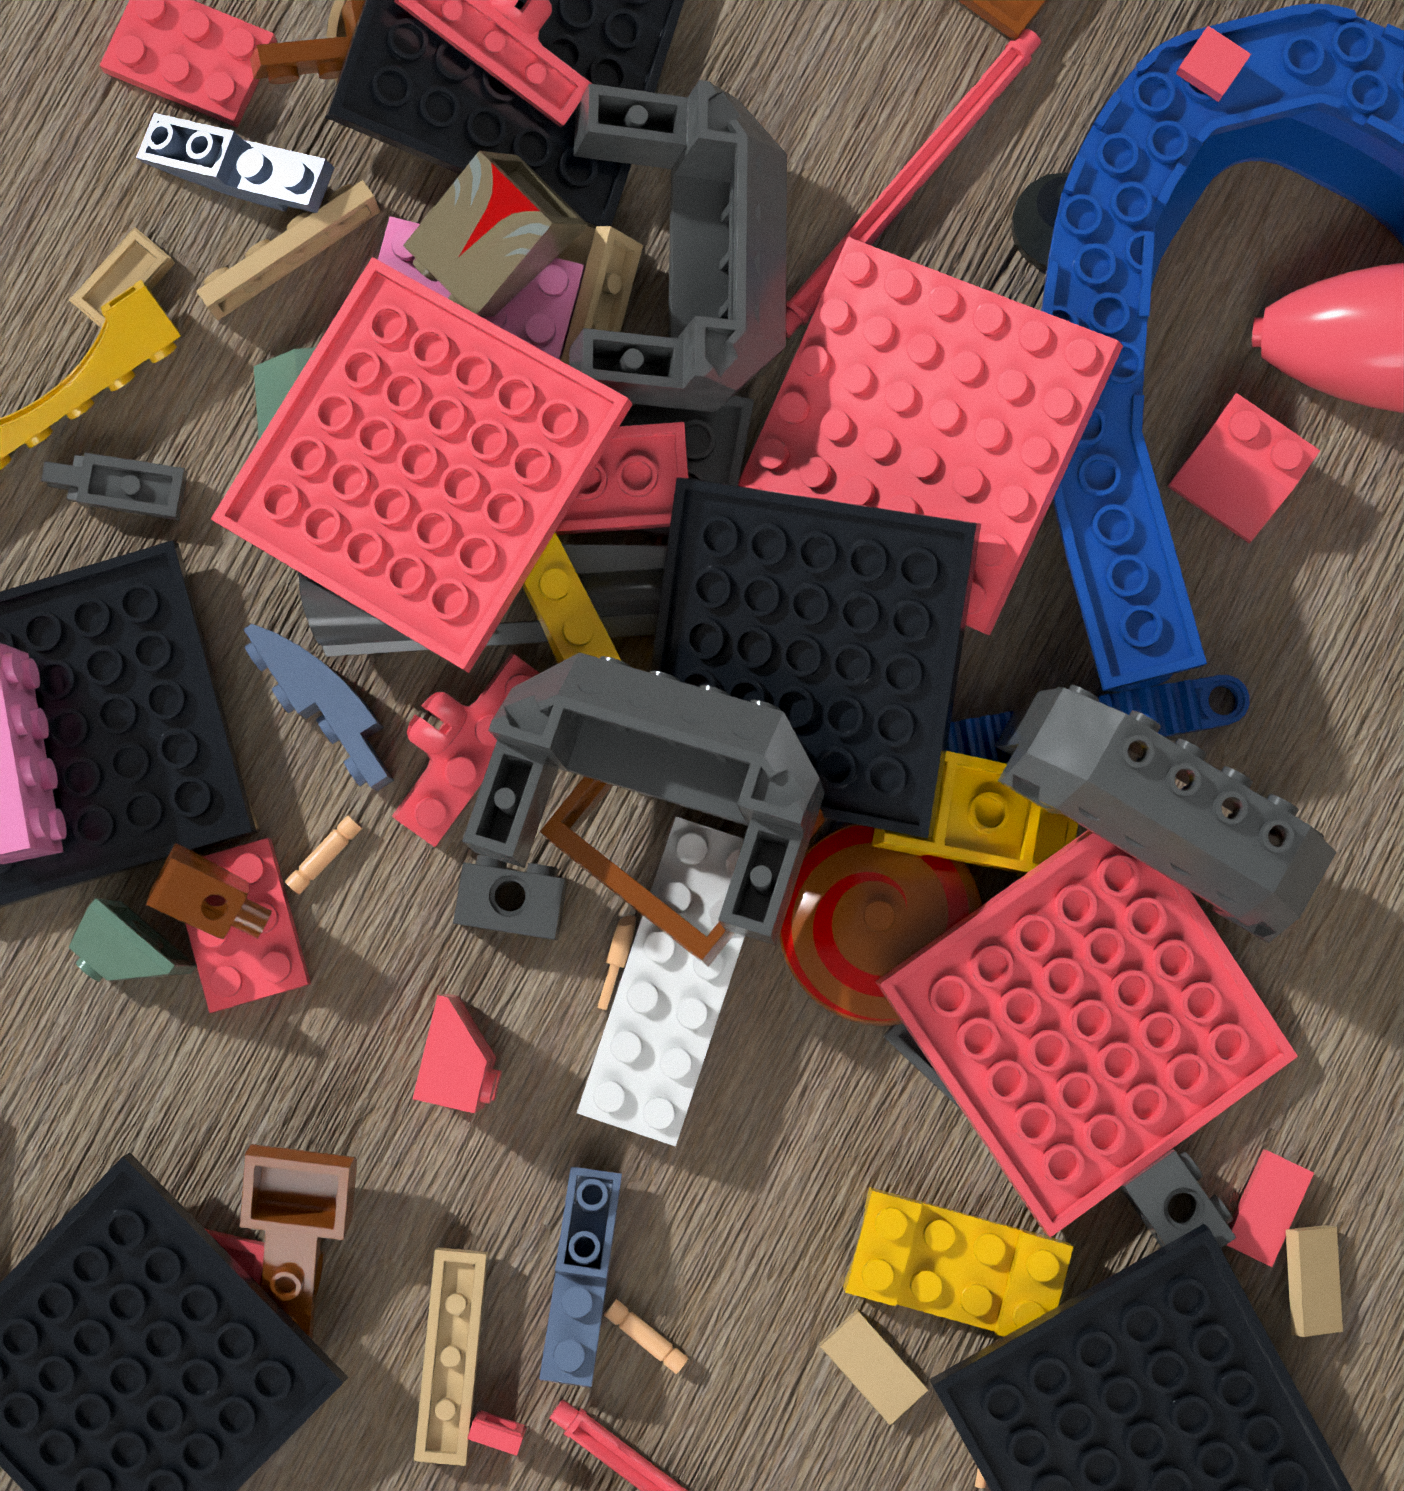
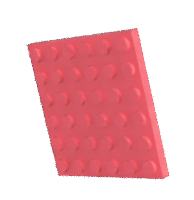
(934, 407)
(422, 463)
(1086, 1024)

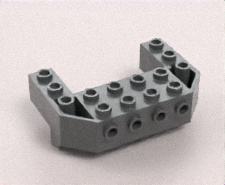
(723, 244)
(664, 743)
(1076, 763)

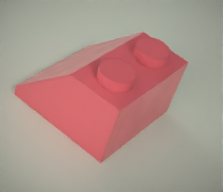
(1243, 468)
(456, 1060)

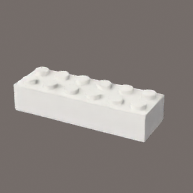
(667, 995)

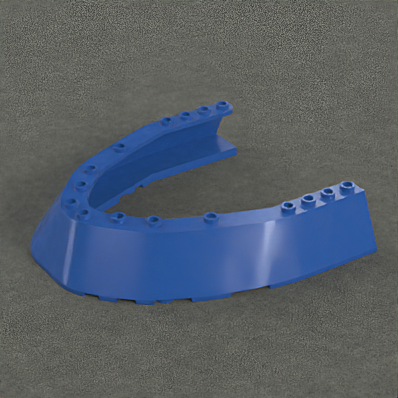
(1310, 98)

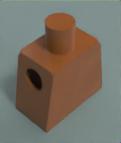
(189, 880)

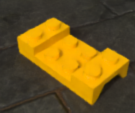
(985, 821)
(955, 1264)

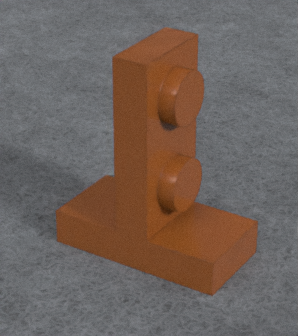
(287, 60)

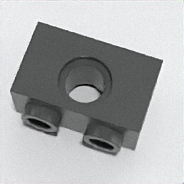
(479, 902)
(1159, 1182)

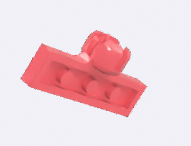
(507, 47)
(456, 752)

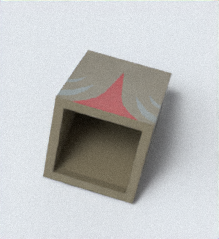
(493, 232)

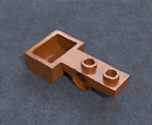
(297, 1202)

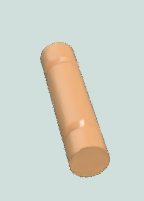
(323, 854)
(646, 1336)

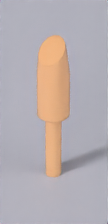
(617, 956)

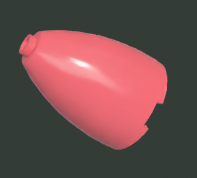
(1341, 336)

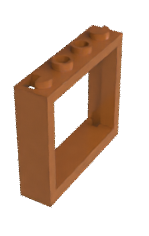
(561, 833)

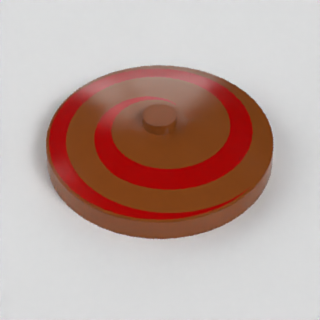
(864, 914)

